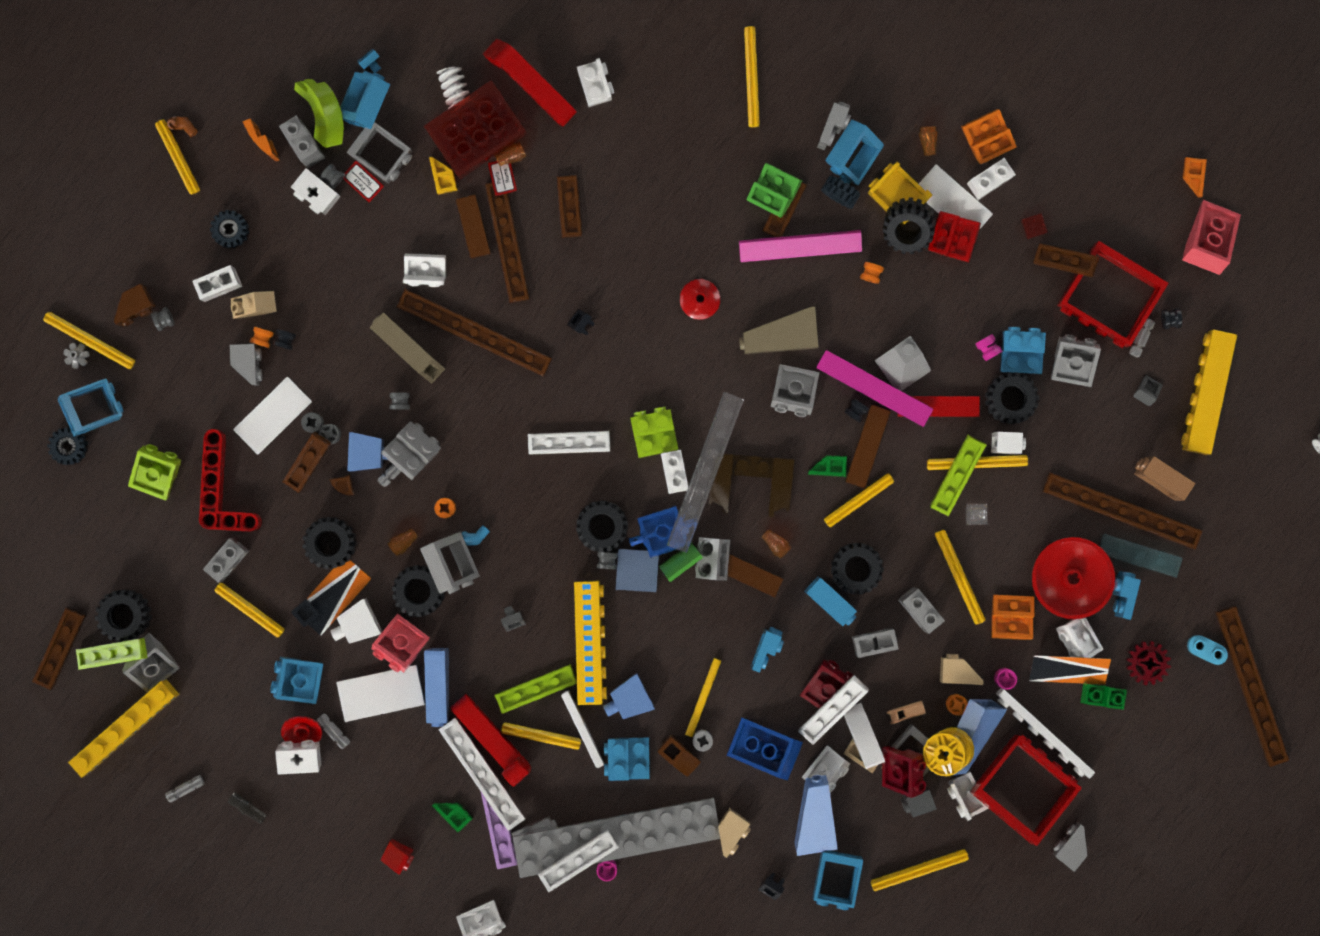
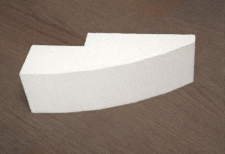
(864, 736)

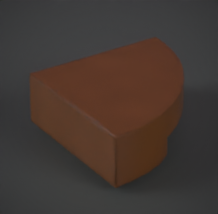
(343, 485)

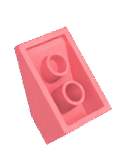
(1212, 238)

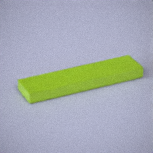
(958, 475)
(111, 653)
(536, 688)

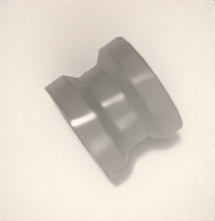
(706, 741)

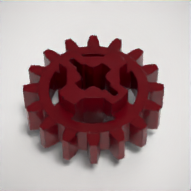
(1149, 655)

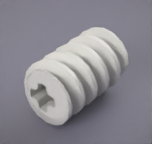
(452, 85)

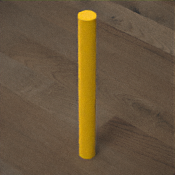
(703, 697)

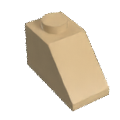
(957, 671)

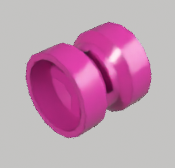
(993, 349)
(1005, 678)
(605, 872)

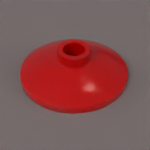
(696, 309)
(301, 729)

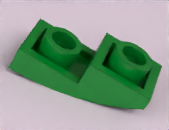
(1103, 696)

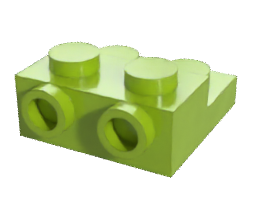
(654, 432)
(154, 471)

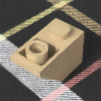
(253, 304)
(731, 829)

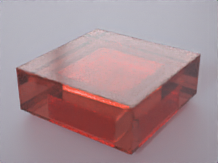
(1034, 226)

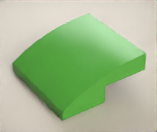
(774, 190)
(680, 562)

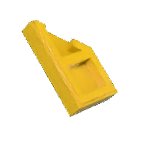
(443, 177)

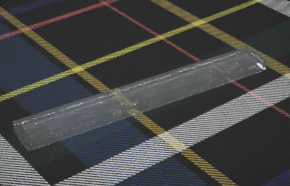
(705, 472)

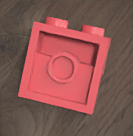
(399, 644)

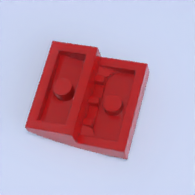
(954, 236)

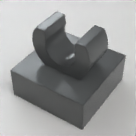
(512, 620)

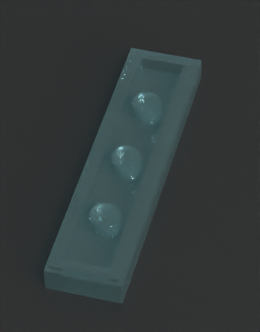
(1141, 555)

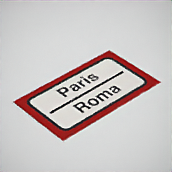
(502, 178)
(362, 181)

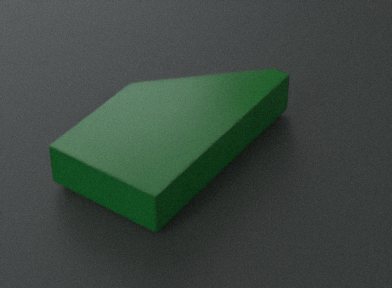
(830, 466)
(453, 814)

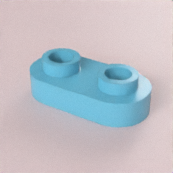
(1208, 649)

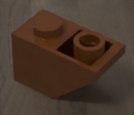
(133, 304)
(678, 755)

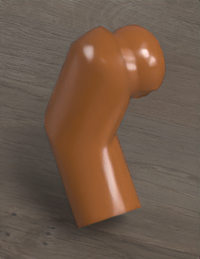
(182, 123)

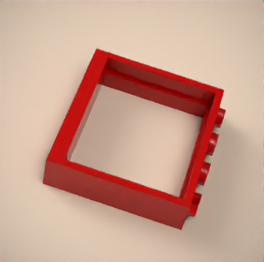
(1132, 268)
(1053, 767)

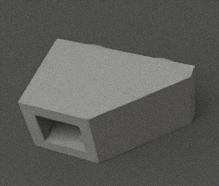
(245, 361)
(1072, 848)

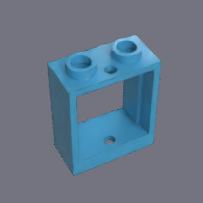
(364, 99)
(845, 147)
(71, 415)
(831, 601)
(841, 858)

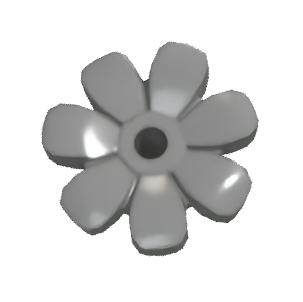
(76, 355)

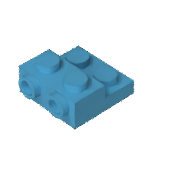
(1022, 351)
(1127, 589)
(769, 643)
(296, 680)
(627, 758)

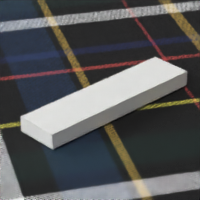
(569, 442)
(833, 710)
(582, 728)
(578, 860)

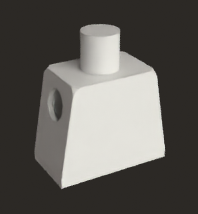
(357, 623)

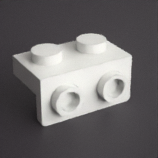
(424, 269)
(968, 804)

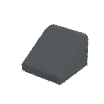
(1148, 391)

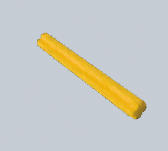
(751, 76)
(89, 340)
(983, 462)
(960, 577)
(919, 870)

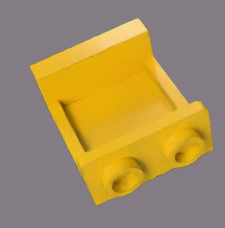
(895, 186)

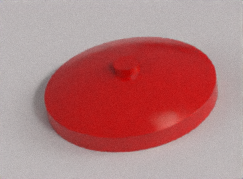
(1073, 578)

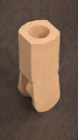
(910, 711)

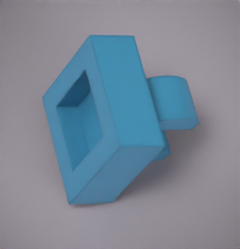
(369, 60)

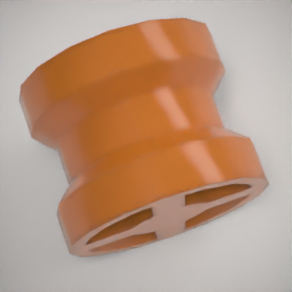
(872, 272)
(261, 337)
(445, 508)
(959, 707)

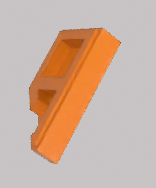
(1195, 174)

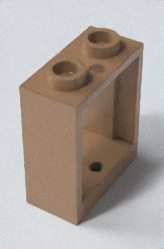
(1164, 478)

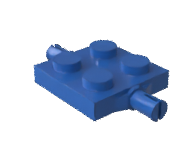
(655, 531)

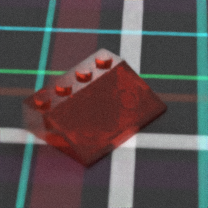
(475, 129)

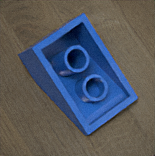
(764, 749)

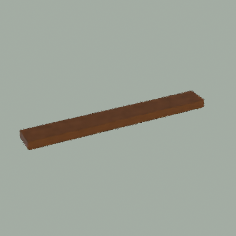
(474, 332)
(1122, 511)
(1252, 686)

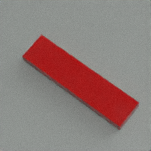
(951, 405)

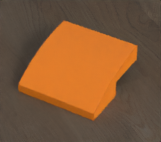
(989, 136)
(262, 142)
(1012, 617)

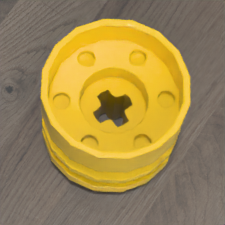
(956, 743)

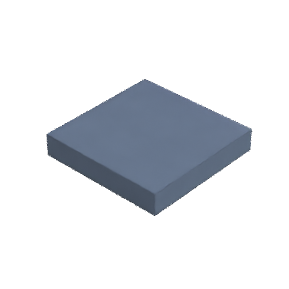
(636, 571)

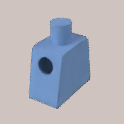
(365, 452)
(629, 699)

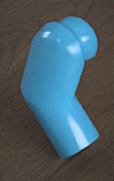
(475, 538)

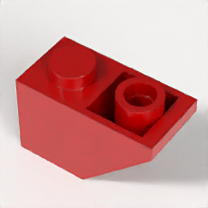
(397, 856)

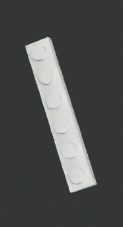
(1050, 739)
(482, 774)

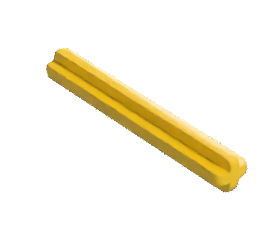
(177, 157)
(859, 500)
(250, 610)
(541, 736)

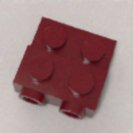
(825, 683)
(903, 771)

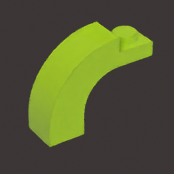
(326, 109)

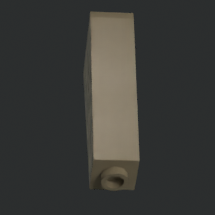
(785, 334)
(407, 348)

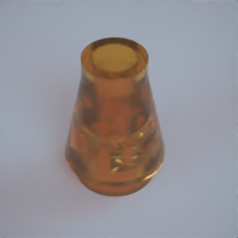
(928, 139)
(511, 154)
(402, 542)
(777, 544)

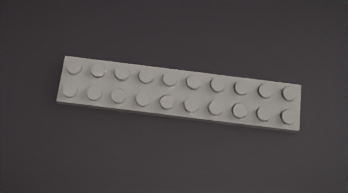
(632, 832)

